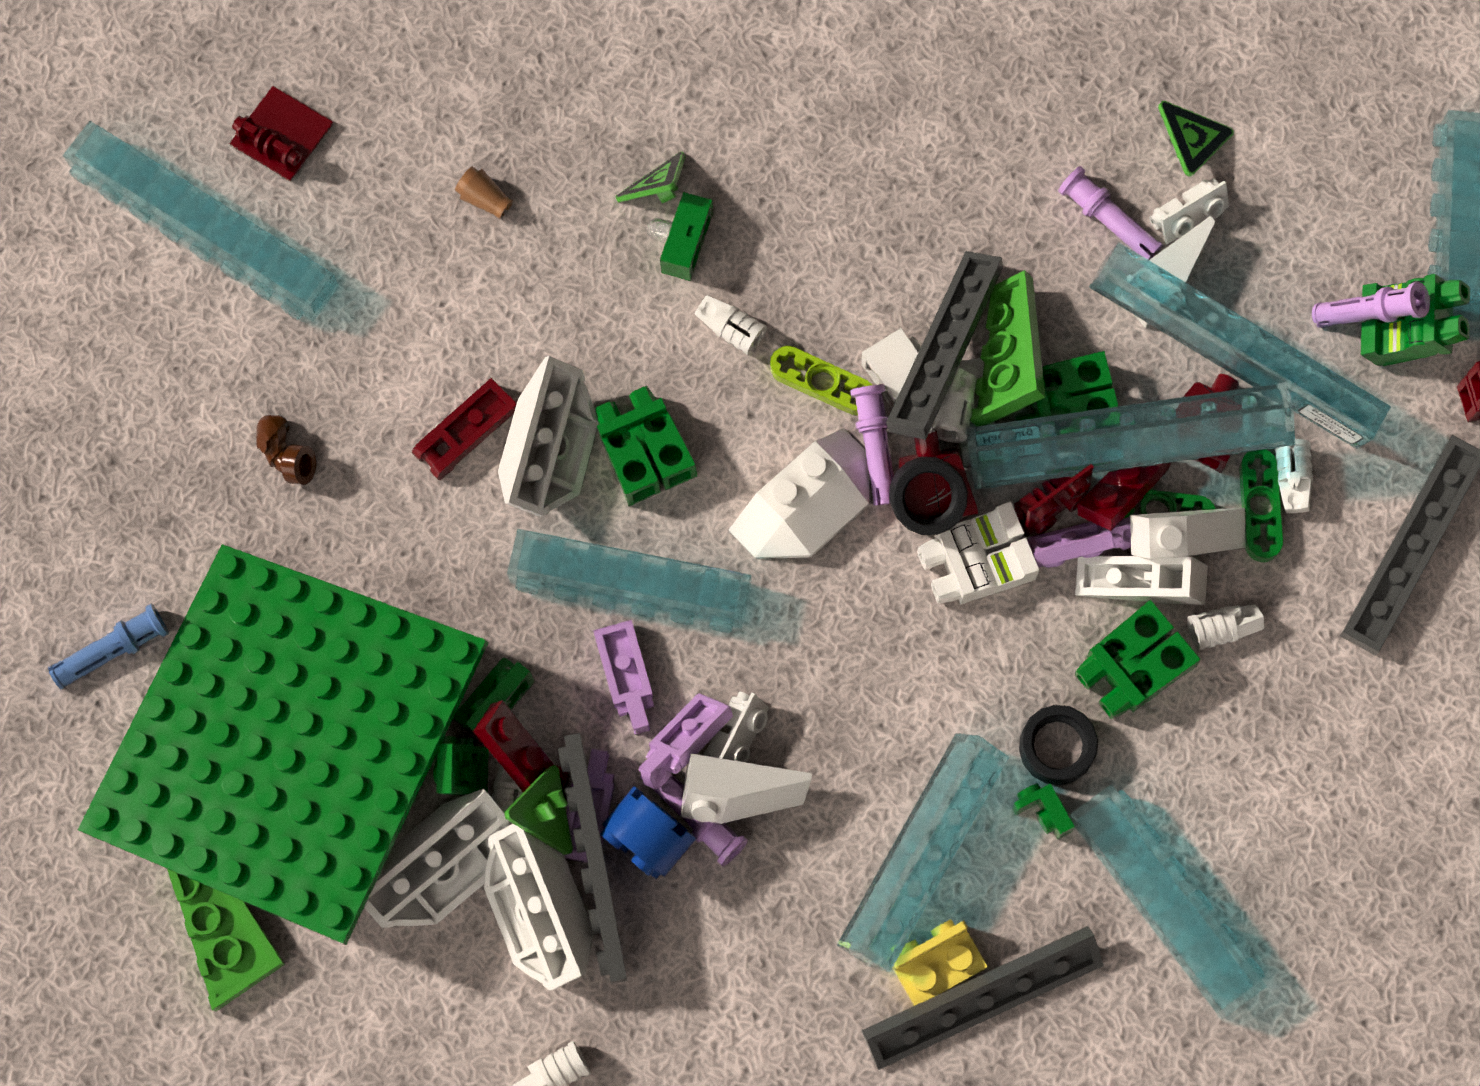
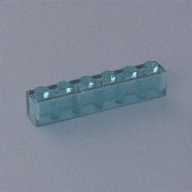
(1458, 208)
(630, 580)
(923, 851)
(1168, 902)

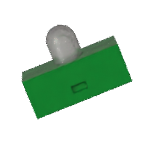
(683, 235)

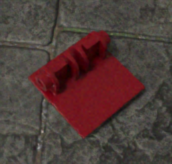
(280, 133)
(1061, 494)

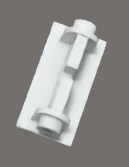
(1202, 201)
(747, 720)

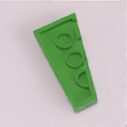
(1012, 353)
(227, 940)

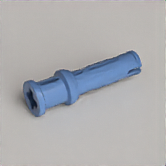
(125, 638)

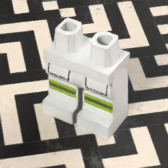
(980, 557)

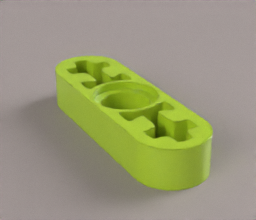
(817, 366)

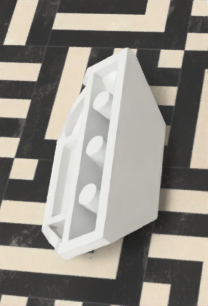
(548, 440)
(807, 500)
(437, 863)
(537, 907)

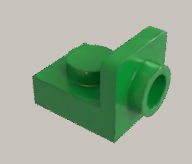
(1052, 813)

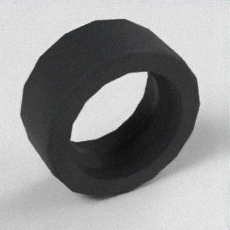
(949, 517)
(1066, 715)

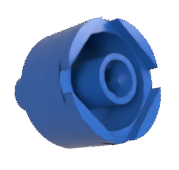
(648, 833)

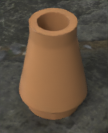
(481, 191)

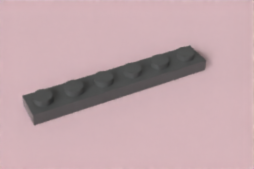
(944, 345)
(1413, 546)
(594, 877)
(983, 997)

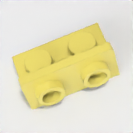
(939, 962)

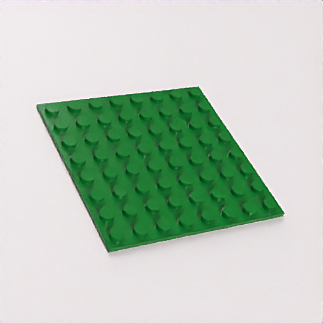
(284, 741)

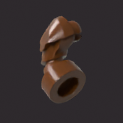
(296, 462)

